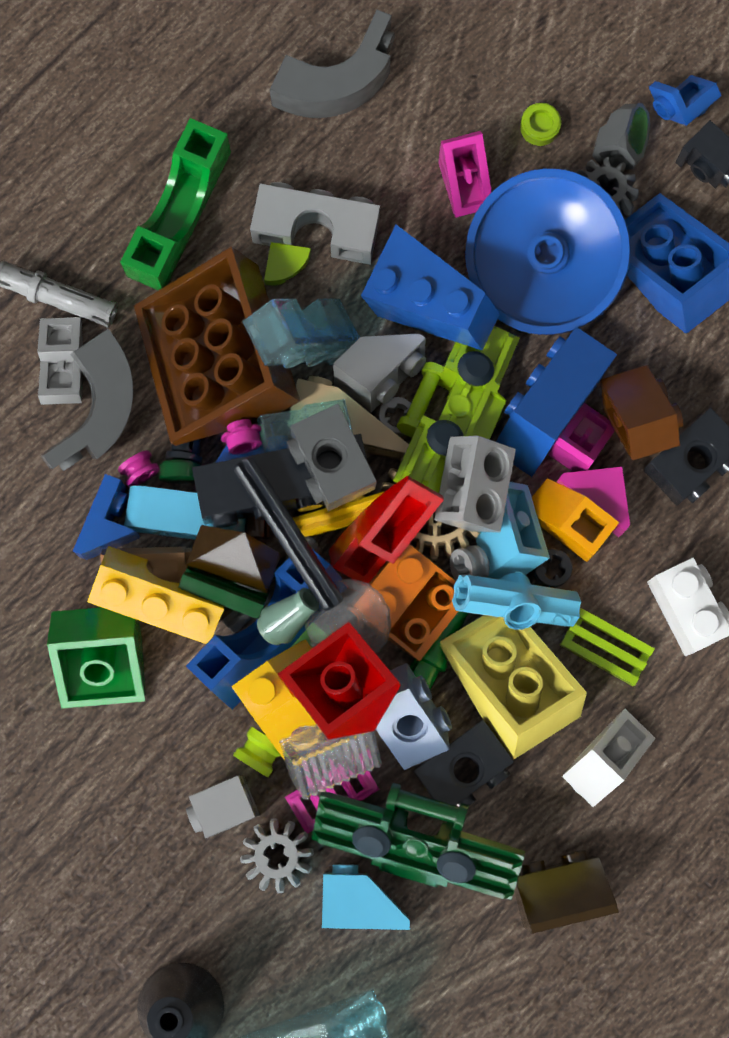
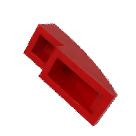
(384, 529)

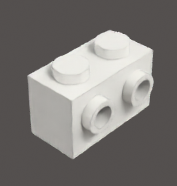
(690, 606)

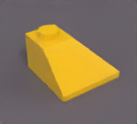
(270, 699)

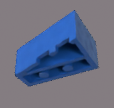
(428, 294)
(553, 397)

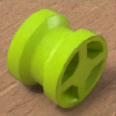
(257, 752)

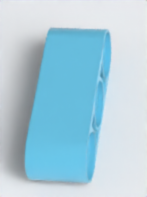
(167, 513)

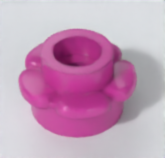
(242, 436)

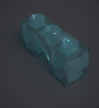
(298, 336)

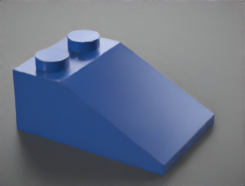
(677, 263)

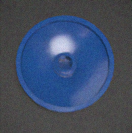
(548, 251)

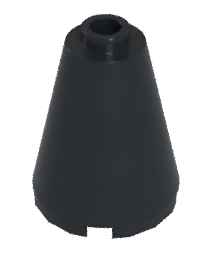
(187, 993)

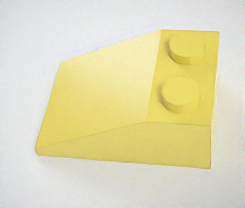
(514, 682)

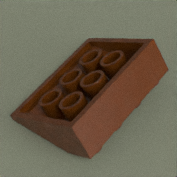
(203, 354)

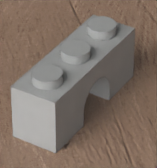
(283, 211)

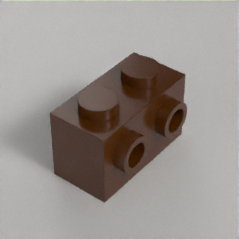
(641, 412)

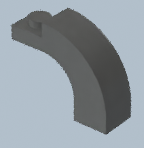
(338, 88)
(111, 403)

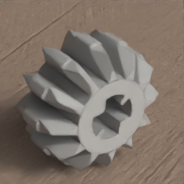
(263, 860)

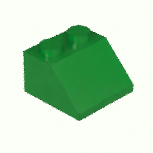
(96, 657)

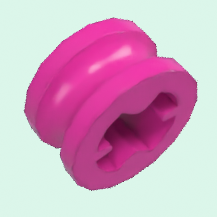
(138, 468)

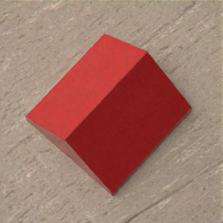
(342, 684)

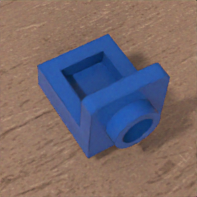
(685, 101)

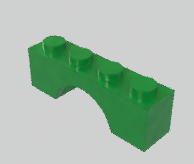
(192, 177)

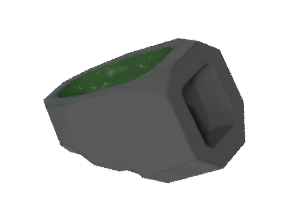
(623, 136)

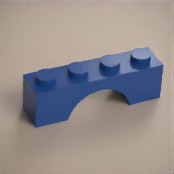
(234, 656)

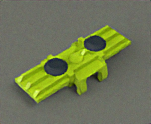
(470, 408)

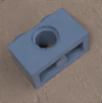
(412, 723)

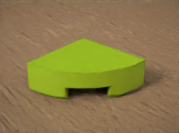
(285, 262)

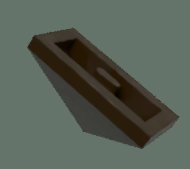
(234, 557)

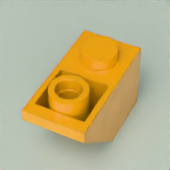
(572, 518)

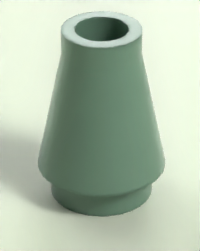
(286, 617)

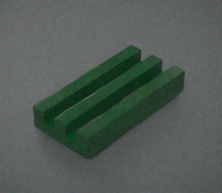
(223, 592)

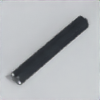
(288, 533)

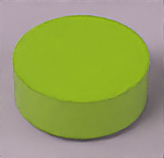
(540, 124)

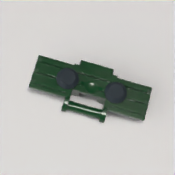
(427, 859)

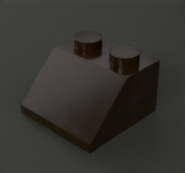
(563, 892)

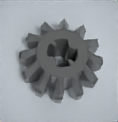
(613, 181)

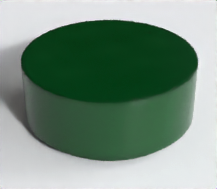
(177, 471)

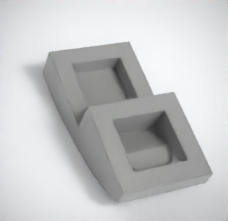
(59, 374)

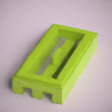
(637, 663)

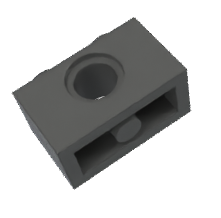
(331, 432)

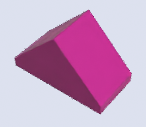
(465, 172)
(582, 439)
(605, 489)

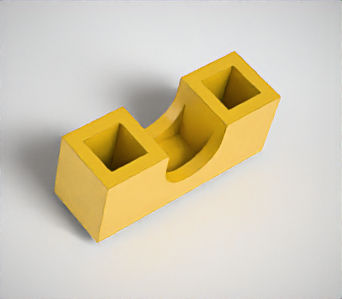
(133, 591)

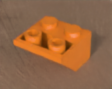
(417, 600)

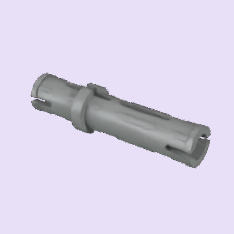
(40, 288)

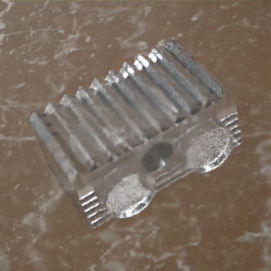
(321, 763)

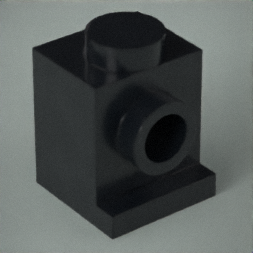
(707, 155)

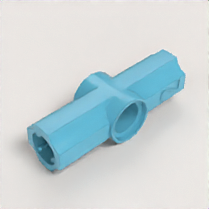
(516, 601)

